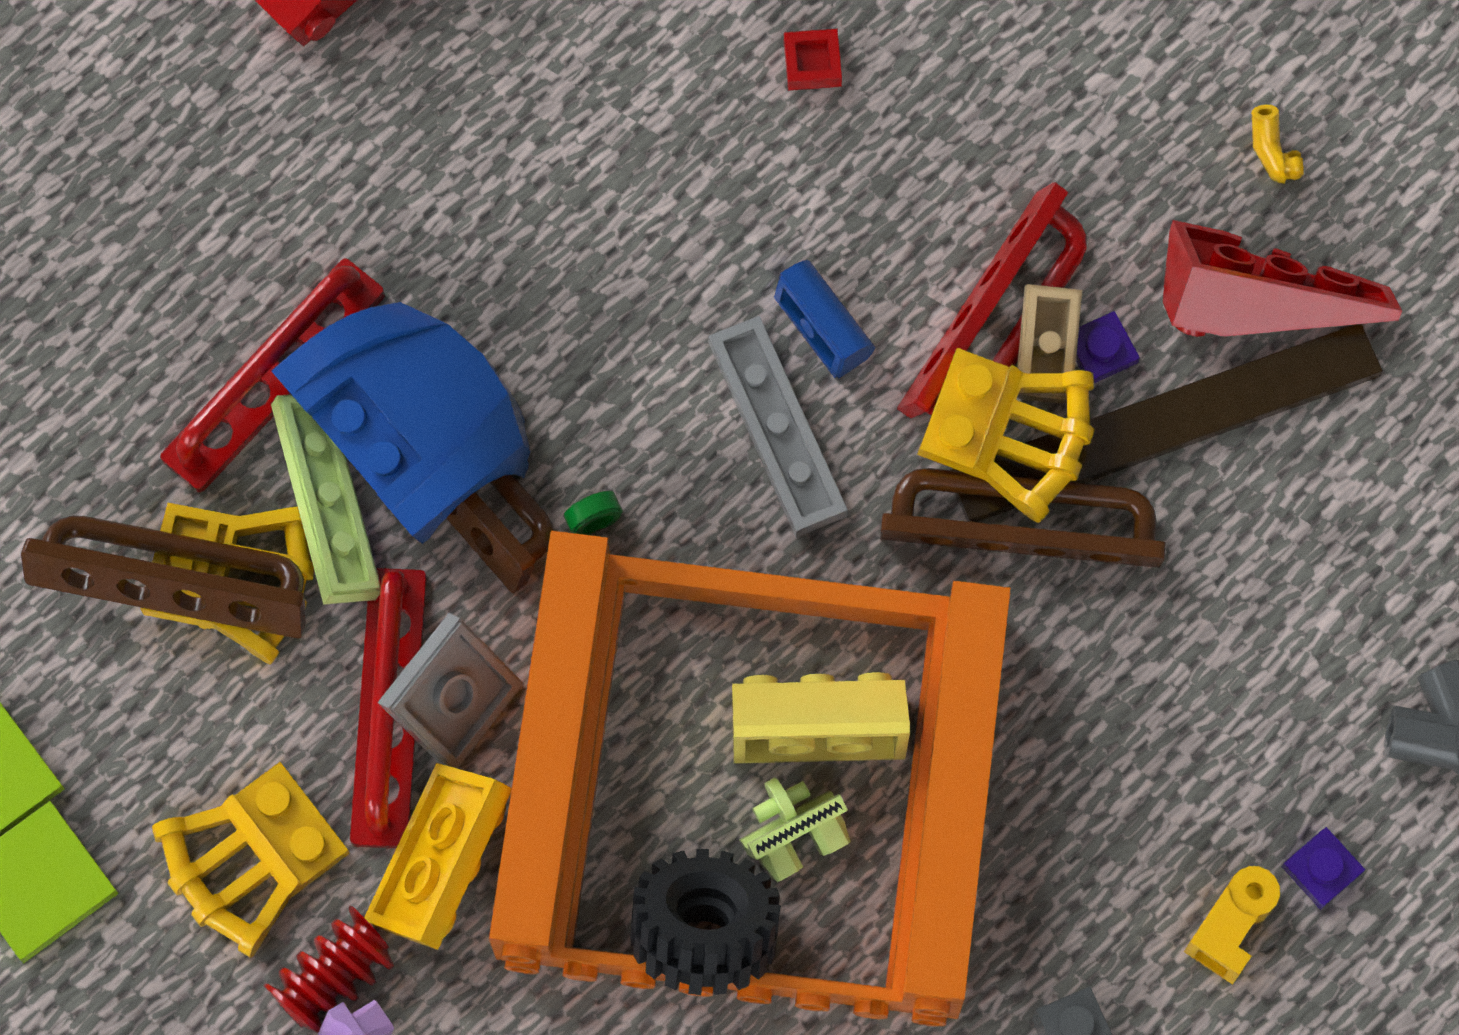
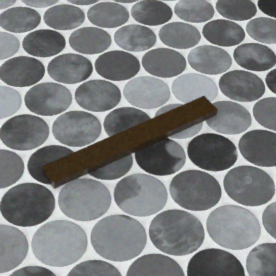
(1204, 410)

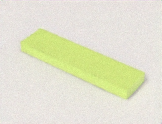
(326, 507)

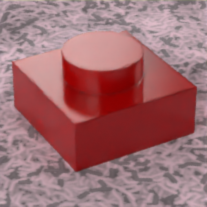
(812, 59)

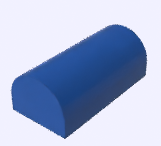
(822, 319)

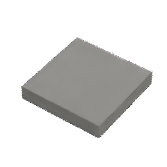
(451, 692)

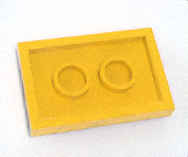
(438, 855)

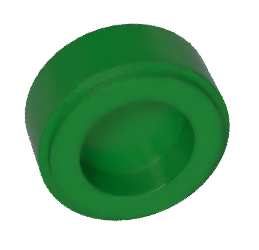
(593, 513)

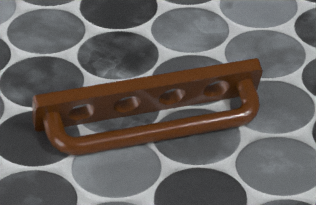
(494, 542)
(1137, 551)
(279, 611)

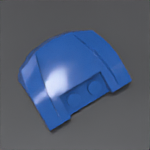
(409, 410)

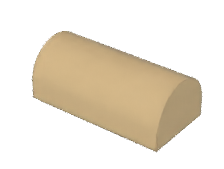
(1049, 335)

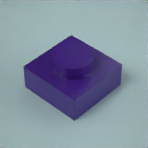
(1105, 347)
(1323, 868)

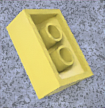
(820, 719)

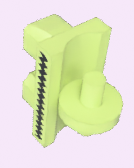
(773, 841)

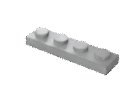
(777, 426)

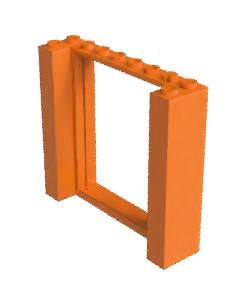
(564, 744)

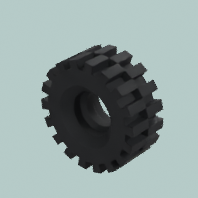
(708, 892)

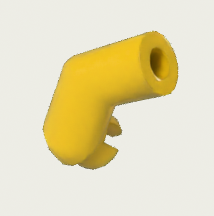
(1267, 146)

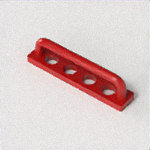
(1042, 210)
(202, 465)
(373, 819)

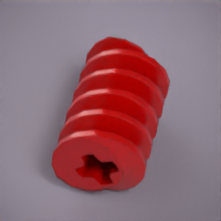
(332, 971)

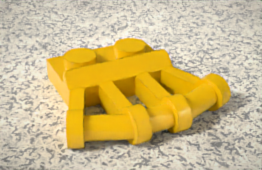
(973, 416)
(226, 529)
(280, 829)

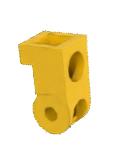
(1243, 903)

